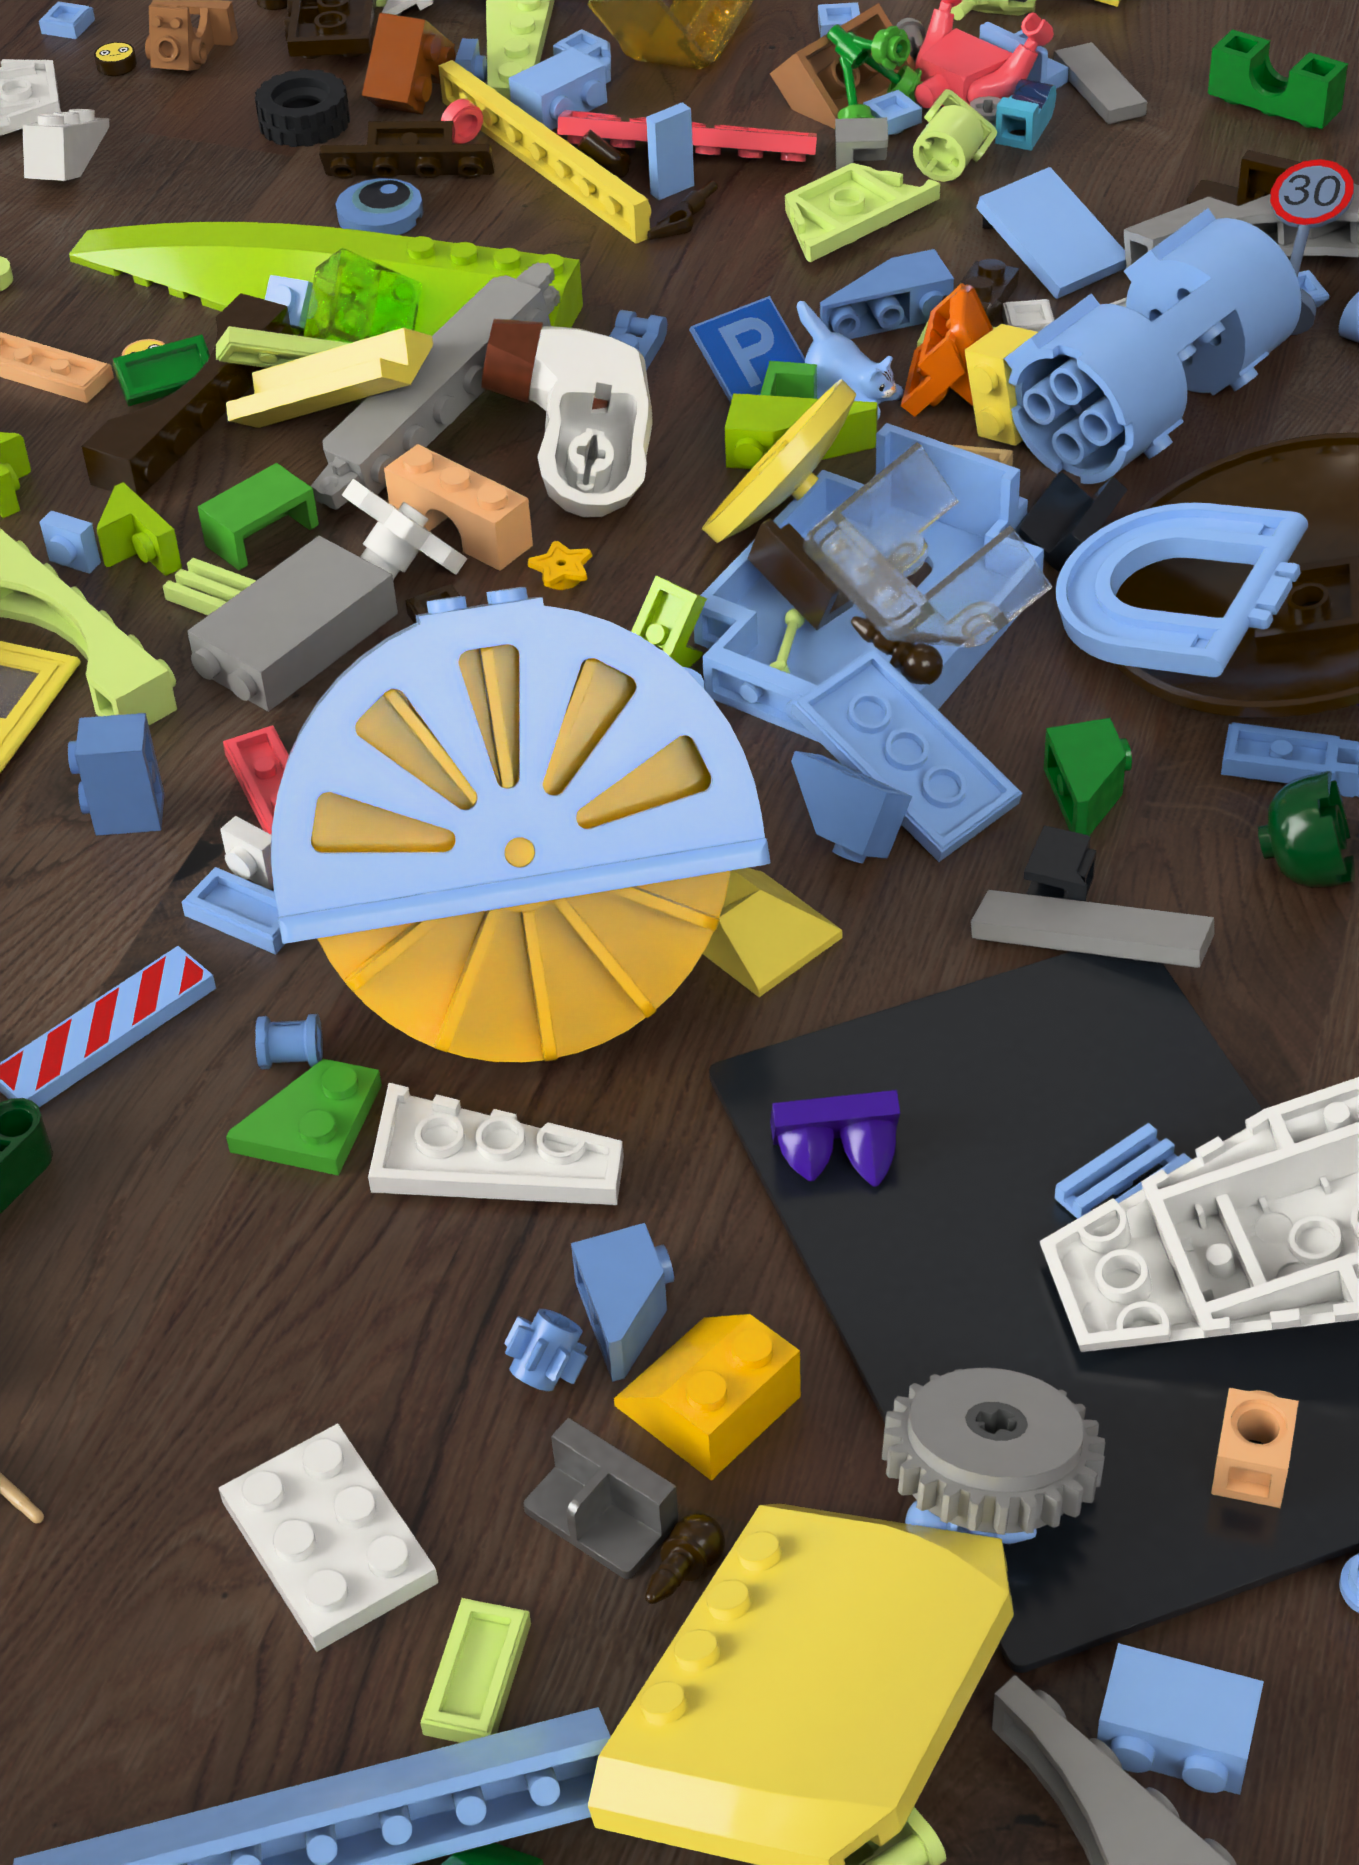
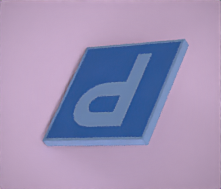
(743, 344)

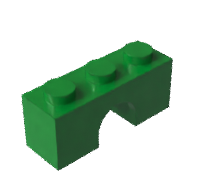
(1245, 76)

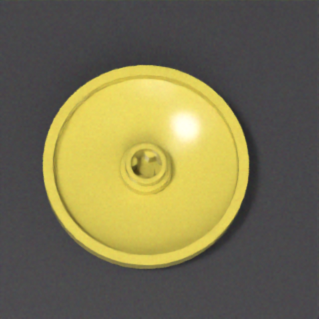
(785, 467)

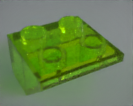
(359, 299)

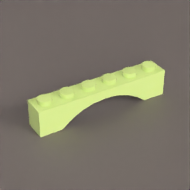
(118, 668)

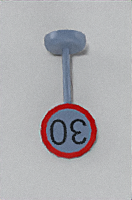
(1308, 198)

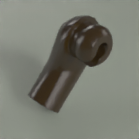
(614, 160)

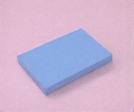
(1053, 232)

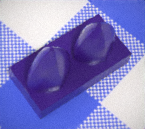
(862, 1121)

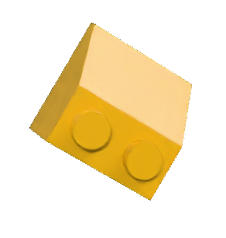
(715, 1390)

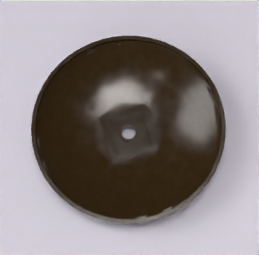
(1308, 653)

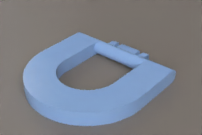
(1173, 640)

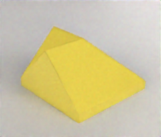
(766, 932)

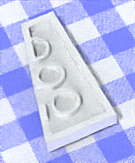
(470, 1154)

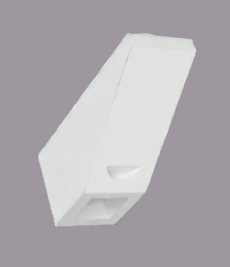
(62, 144)

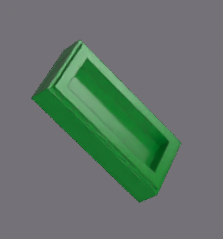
(160, 369)

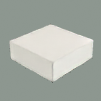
(1028, 315)

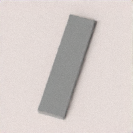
(1093, 928)

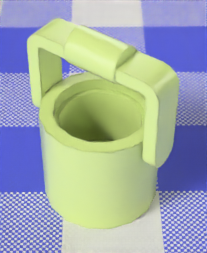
(951, 138)

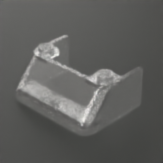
(877, 543)

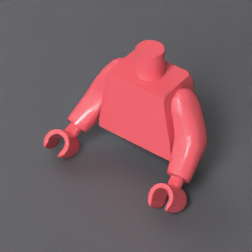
(970, 64)

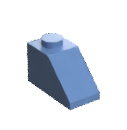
(850, 807)
(622, 1291)

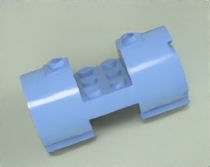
(1118, 377)

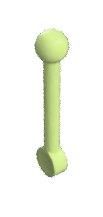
(794, 621)

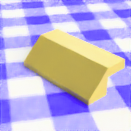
(332, 378)

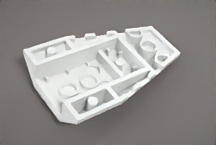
(1229, 1242)

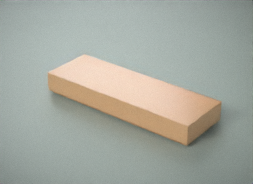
(52, 368)

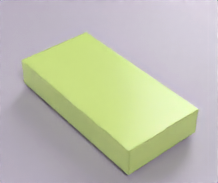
(476, 1671)

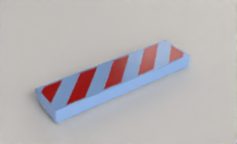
(105, 1028)

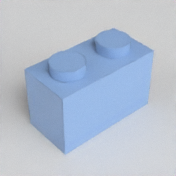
(559, 84)
(1179, 1719)

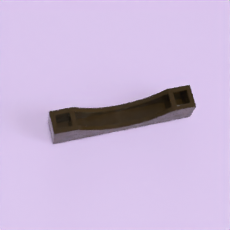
(150, 440)

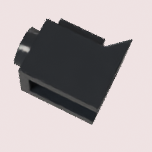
(1061, 865)

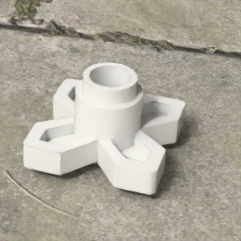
(399, 534)

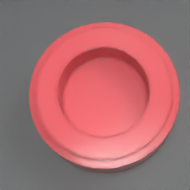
(466, 120)

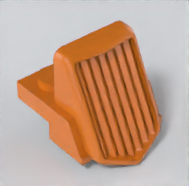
(941, 357)

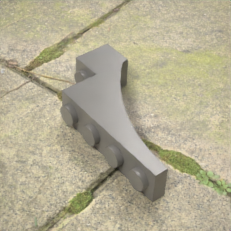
(1102, 1803)

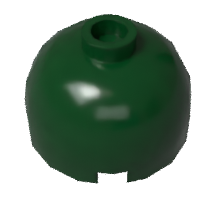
(1308, 832)

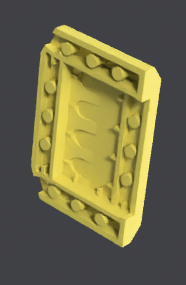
(807, 1689)

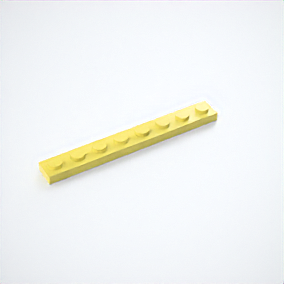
(550, 154)

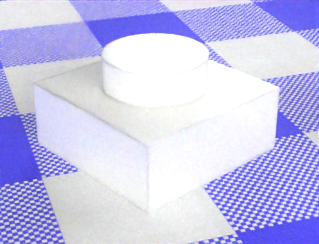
(248, 851)

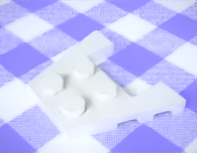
(26, 91)

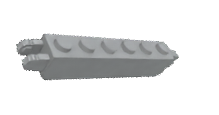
(442, 389)

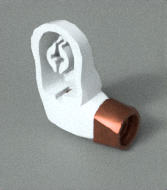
(593, 408)

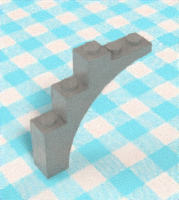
(1332, 239)

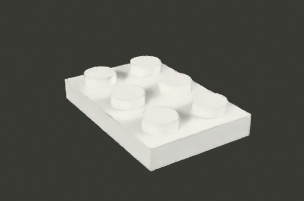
(328, 1537)

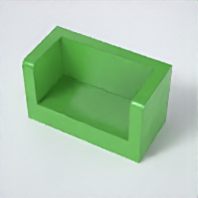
(253, 506)

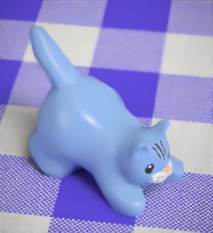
(842, 359)

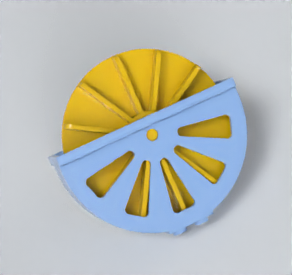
(512, 828)

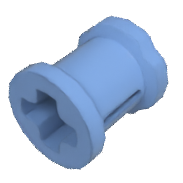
(288, 1041)

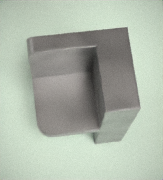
(603, 1501)

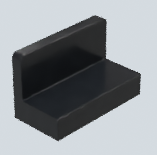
(1067, 517)

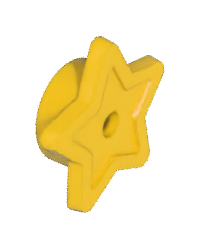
(561, 566)

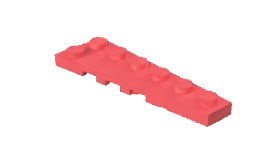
(748, 140)

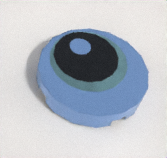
(380, 206)

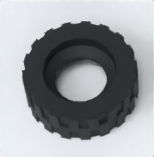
(302, 107)

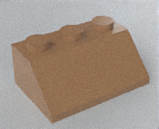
(815, 80)

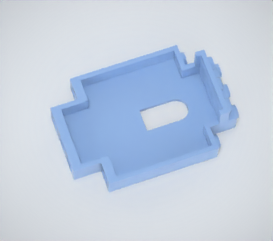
(747, 614)

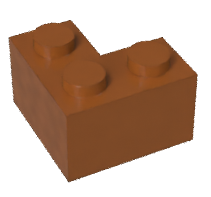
(405, 63)

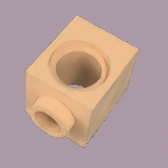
(1250, 1469)

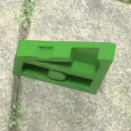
(311, 1119)

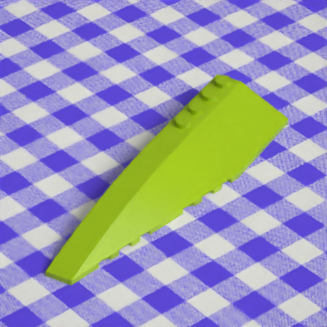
(239, 257)

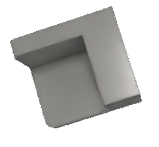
(860, 140)

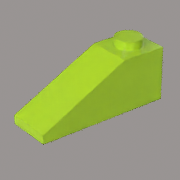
(761, 420)

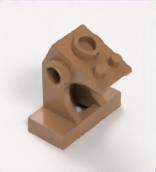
(179, 45)

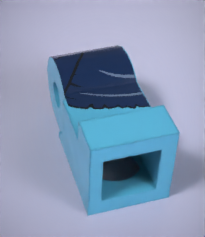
(1027, 110)

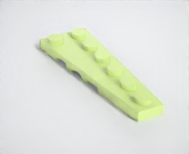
(514, 38)

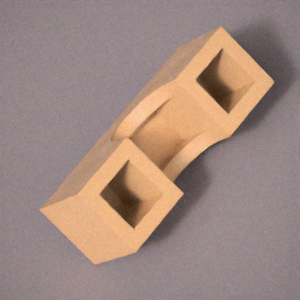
(488, 515)

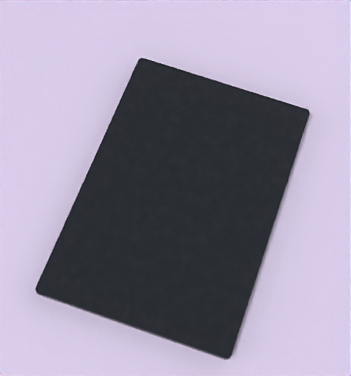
(947, 1273)

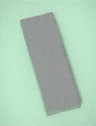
(1101, 83)

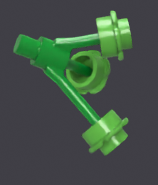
(889, 49)

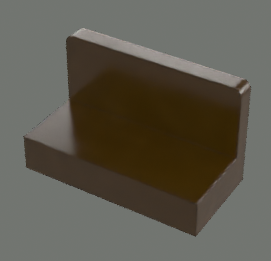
(784, 563)

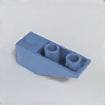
(889, 296)

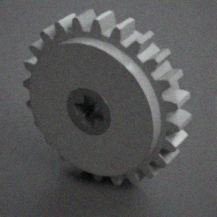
(993, 1450)

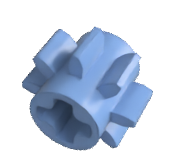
(545, 1350)

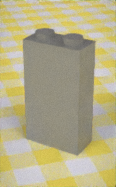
(292, 623)

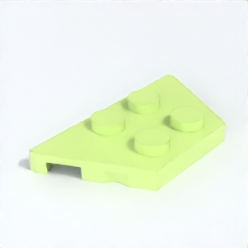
(851, 205)

